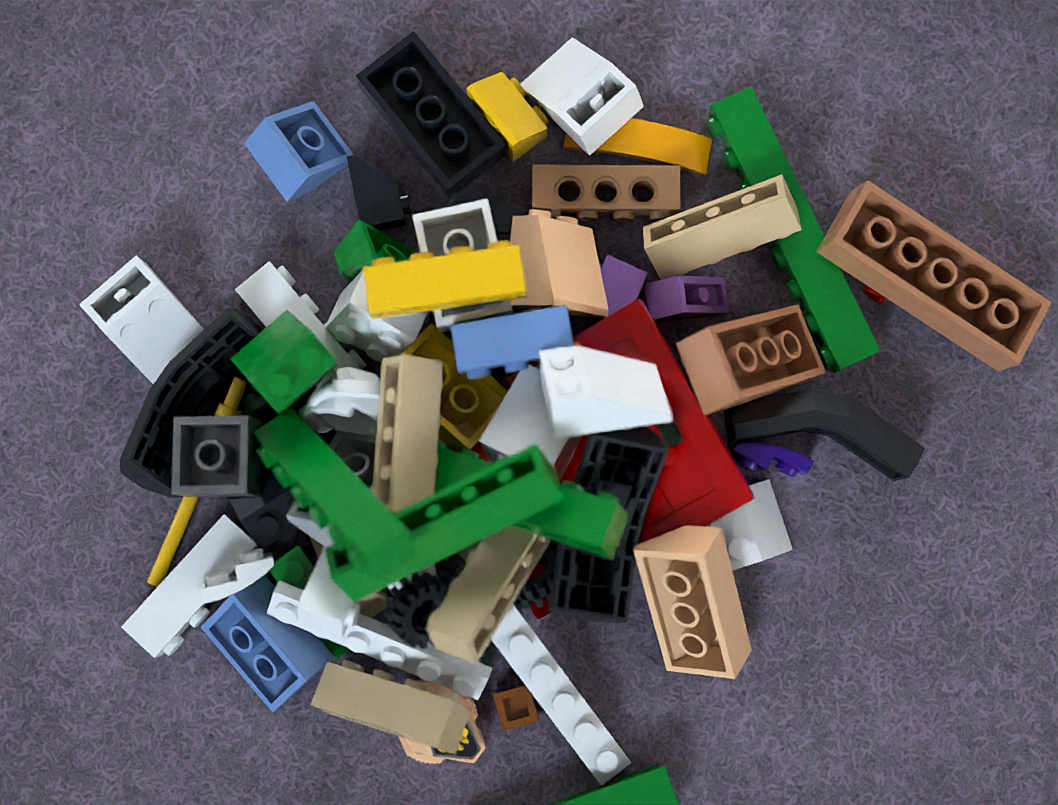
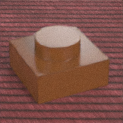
(515, 707)

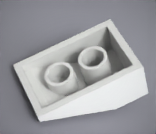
(599, 391)

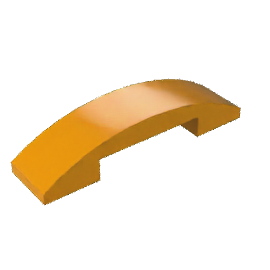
(656, 144)

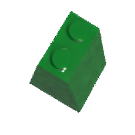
(284, 361)

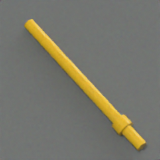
(187, 504)

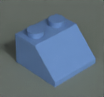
(298, 149)

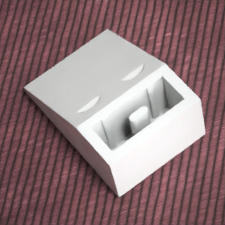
(583, 94)
(142, 317)

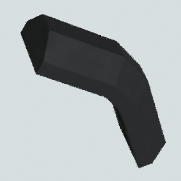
(186, 388)
(829, 416)
(628, 467)

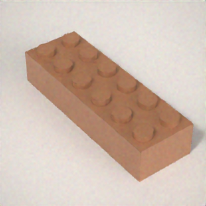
(934, 276)

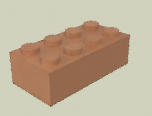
(750, 358)

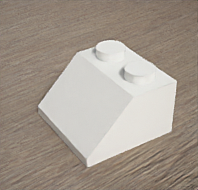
(754, 529)

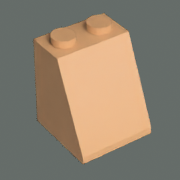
(558, 265)

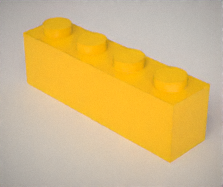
(444, 281)

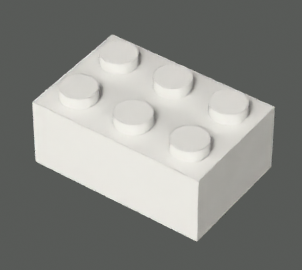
(459, 227)

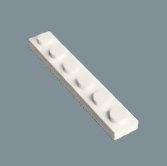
(383, 644)
(559, 697)

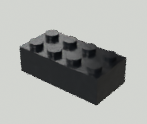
(431, 115)

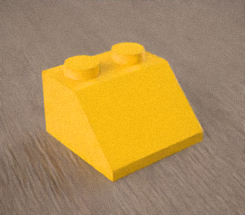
(508, 113)

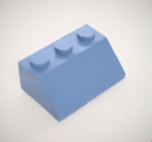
(509, 340)
(265, 651)

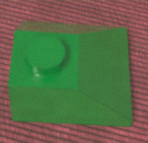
(364, 245)

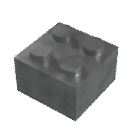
(215, 456)

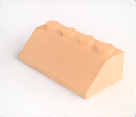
(694, 601)

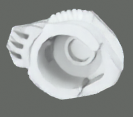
(344, 402)

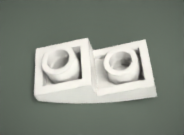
(248, 570)

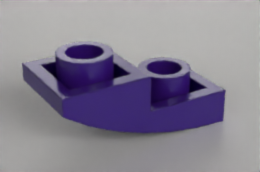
(760, 455)

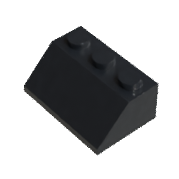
(266, 514)

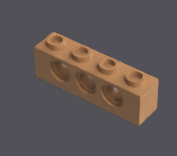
(622, 179)

